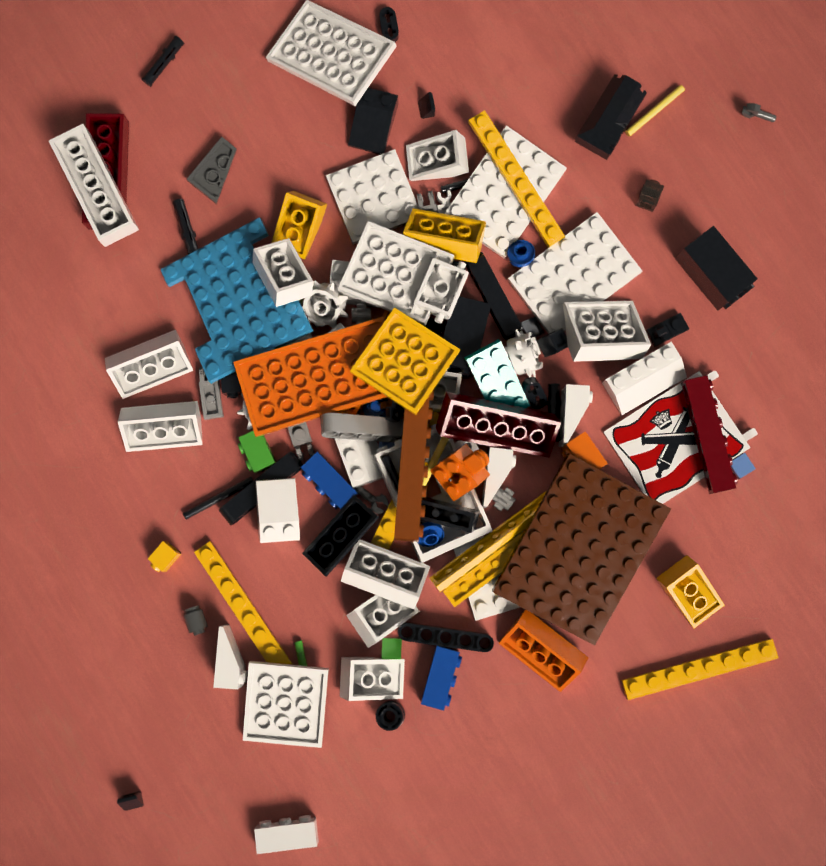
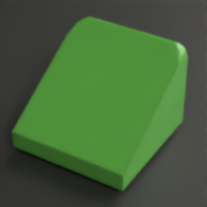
(391, 648)

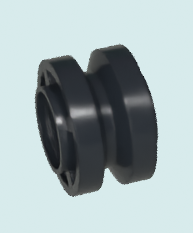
(384, 722)

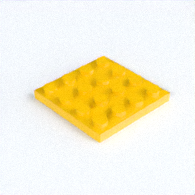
(405, 361)

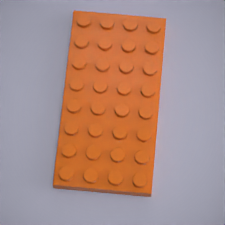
(306, 379)

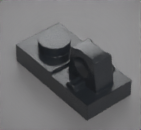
(667, 329)
(393, 410)

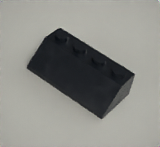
(340, 535)

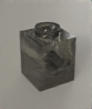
(649, 195)

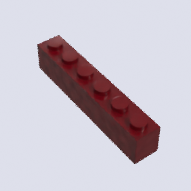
(708, 434)

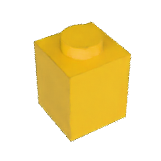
(163, 557)

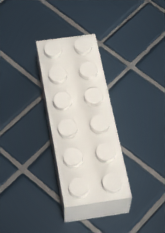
(93, 185)

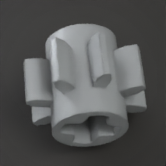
(361, 313)
(504, 499)

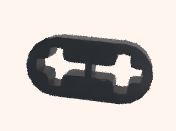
(392, 24)
(537, 391)

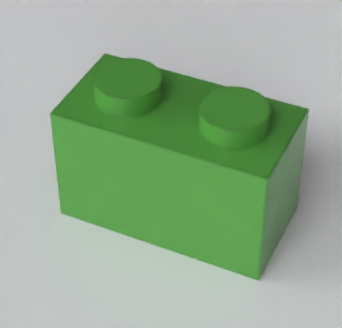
(257, 452)

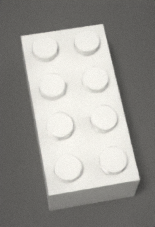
(385, 573)

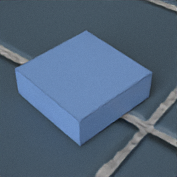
(742, 466)

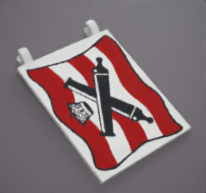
(661, 445)

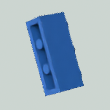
(328, 481)
(441, 678)

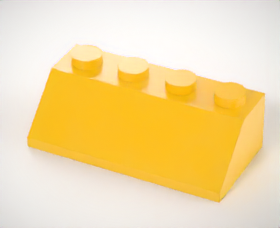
(447, 232)

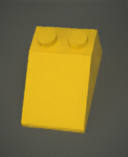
(299, 221)
(690, 591)

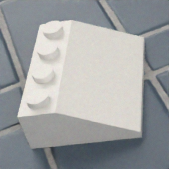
(604, 331)

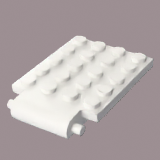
(403, 274)

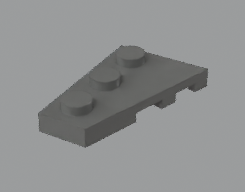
(213, 170)

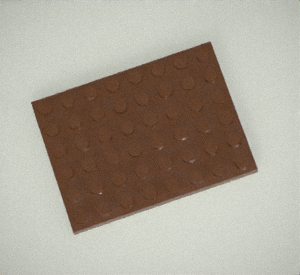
(581, 549)

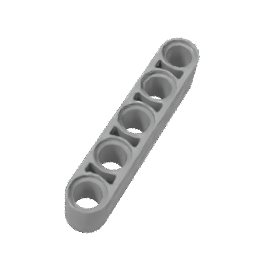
(360, 427)

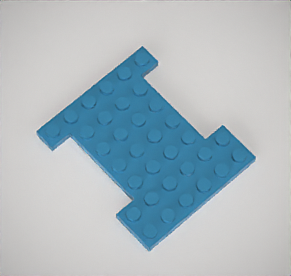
(235, 302)

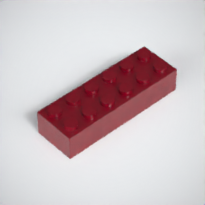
(112, 139)
(497, 424)

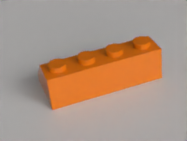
(544, 650)

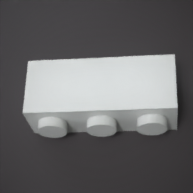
(286, 834)

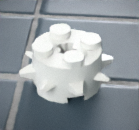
(325, 304)
(524, 353)

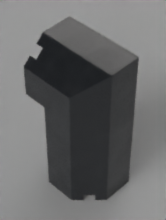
(611, 116)

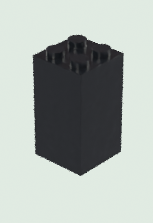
(716, 269)
(466, 331)

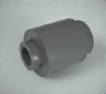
(195, 620)

